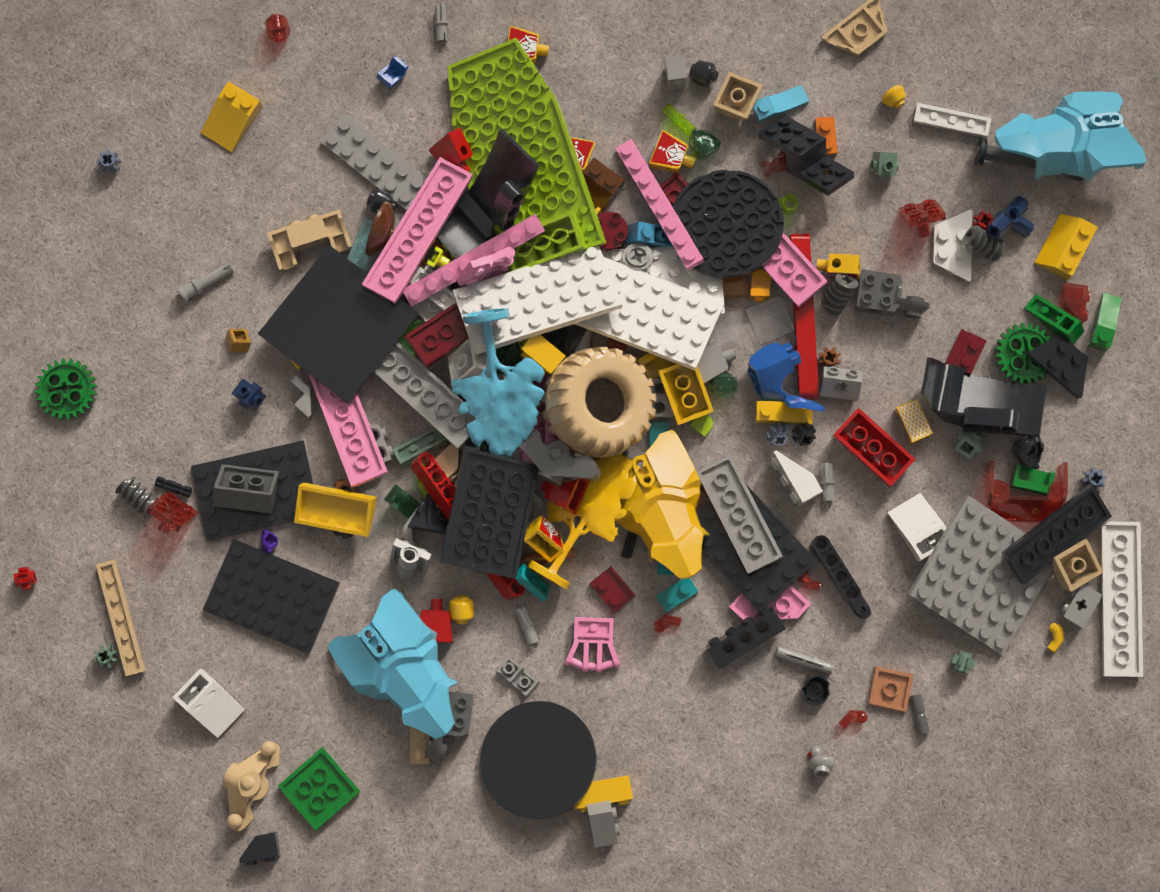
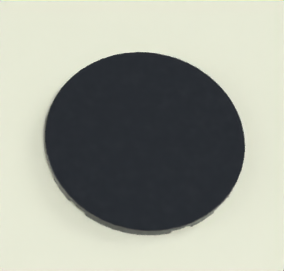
(731, 222)
(538, 760)

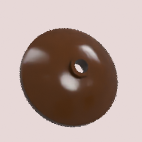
(381, 229)

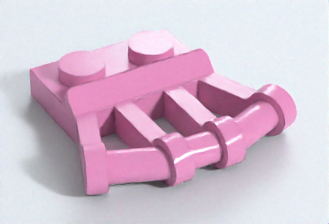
(487, 267)
(593, 631)

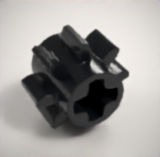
(804, 434)

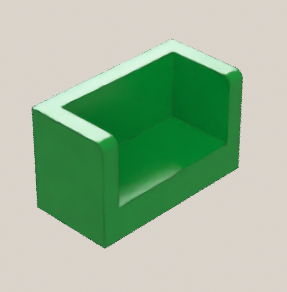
(1031, 480)

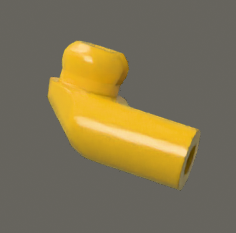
(1058, 637)

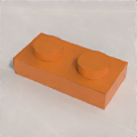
(826, 127)

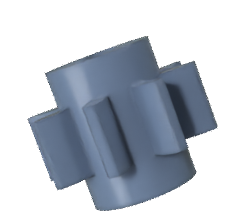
(105, 156)
(777, 434)
(1097, 474)

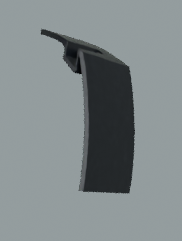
(492, 199)
(983, 402)

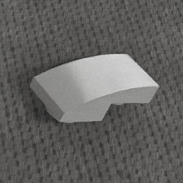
(518, 676)

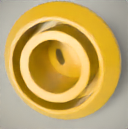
(894, 97)

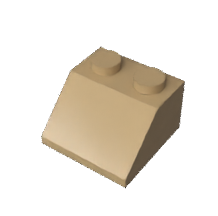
(737, 97)
(1076, 566)

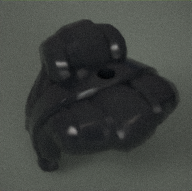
(1028, 451)

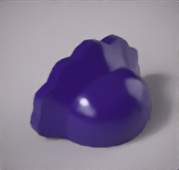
(266, 545)

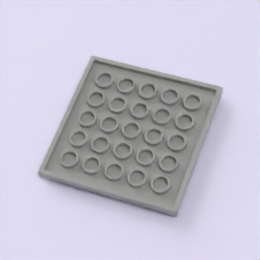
(971, 580)

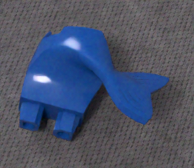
(768, 370)

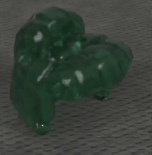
(703, 144)

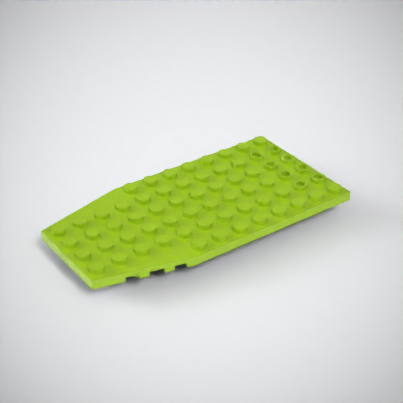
(508, 93)

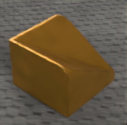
(238, 340)

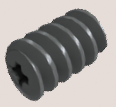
(980, 242)
(839, 293)
(135, 495)

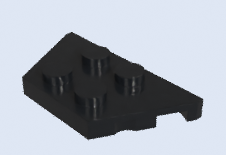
(566, 338)
(1062, 363)
(429, 517)

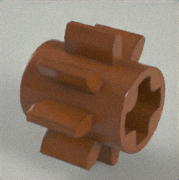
(831, 353)

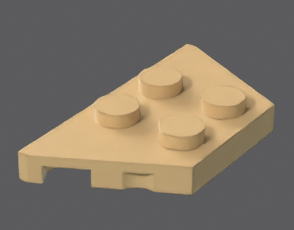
(859, 29)

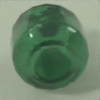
(724, 385)

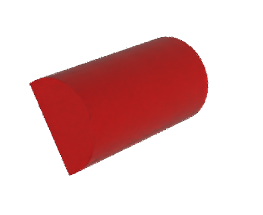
(873, 447)

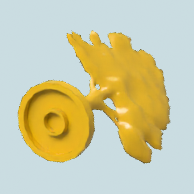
(597, 510)

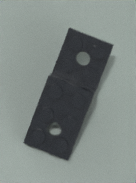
(806, 155)

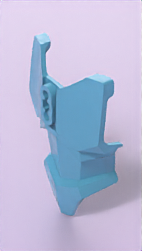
(1076, 137)
(404, 671)

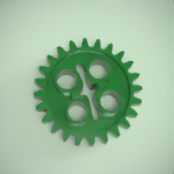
(1007, 354)
(65, 372)

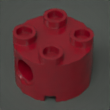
(614, 230)

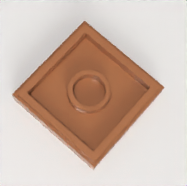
(890, 689)

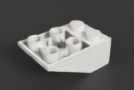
(799, 480)
(918, 526)
(209, 703)

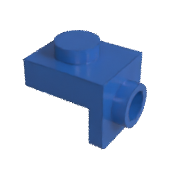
(393, 72)

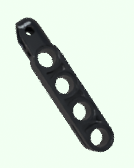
(842, 587)

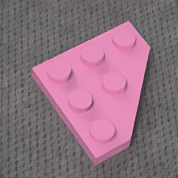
(787, 606)

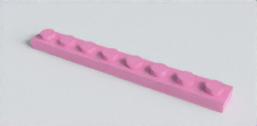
(659, 205)
(451, 271)

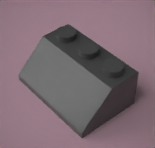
(246, 488)

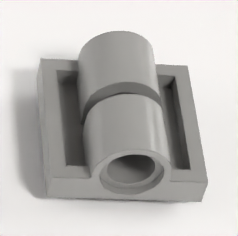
(409, 559)

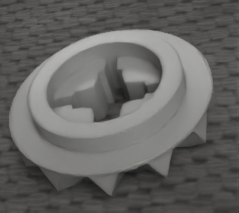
(640, 249)

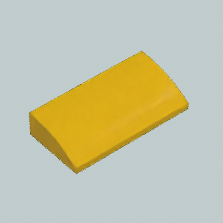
(335, 509)

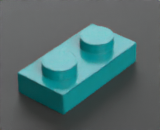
(533, 582)
(676, 594)

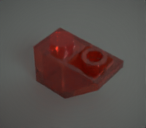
(1074, 300)

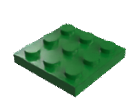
(319, 788)

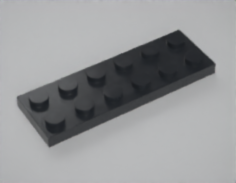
(1056, 534)

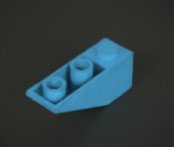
(647, 234)

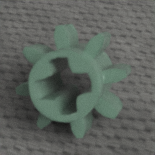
(105, 651)
(963, 662)

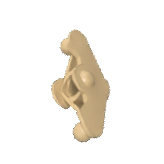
(248, 783)

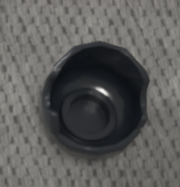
(809, 693)

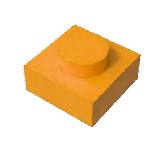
(760, 279)
(759, 294)

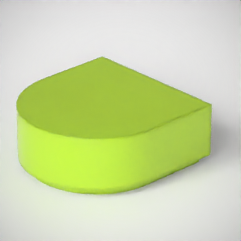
(702, 425)

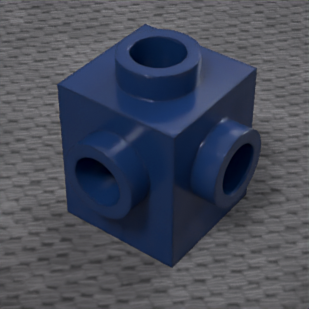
(249, 395)

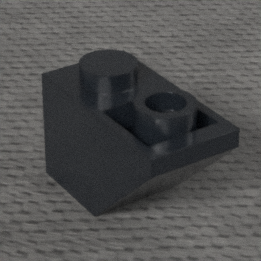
(261, 847)

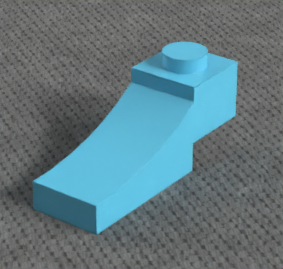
(779, 103)

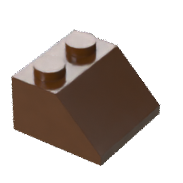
(602, 183)

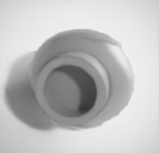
(819, 763)

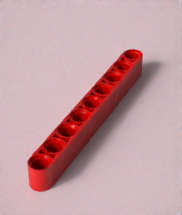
(805, 333)
(436, 490)

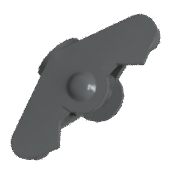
(557, 462)

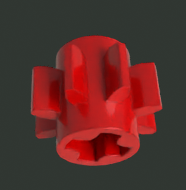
(986, 217)
(25, 578)

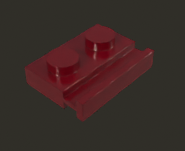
(966, 351)
(612, 589)

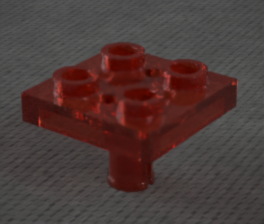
(921, 215)
(171, 512)

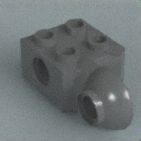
(881, 295)
(461, 708)

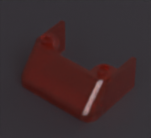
(1024, 508)

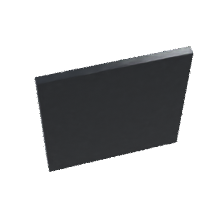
(337, 325)

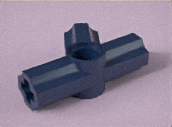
(1011, 218)

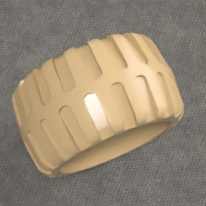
(568, 409)

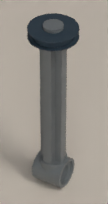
(995, 154)

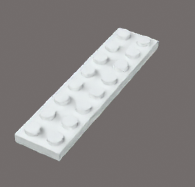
(1121, 599)

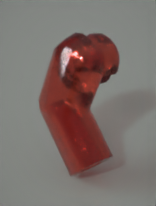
(806, 582)
(665, 621)

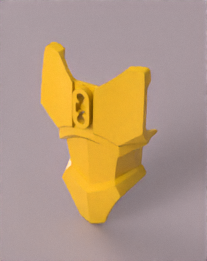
(666, 506)

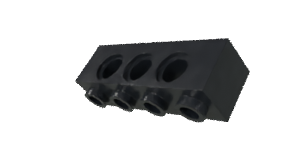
(740, 647)

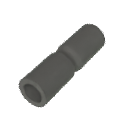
(919, 711)

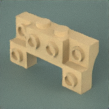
(308, 234)

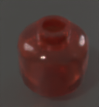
(277, 28)

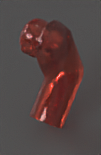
(853, 716)

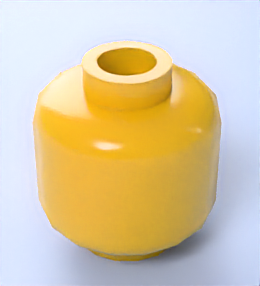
(461, 609)

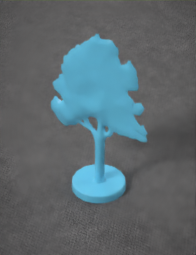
(504, 408)

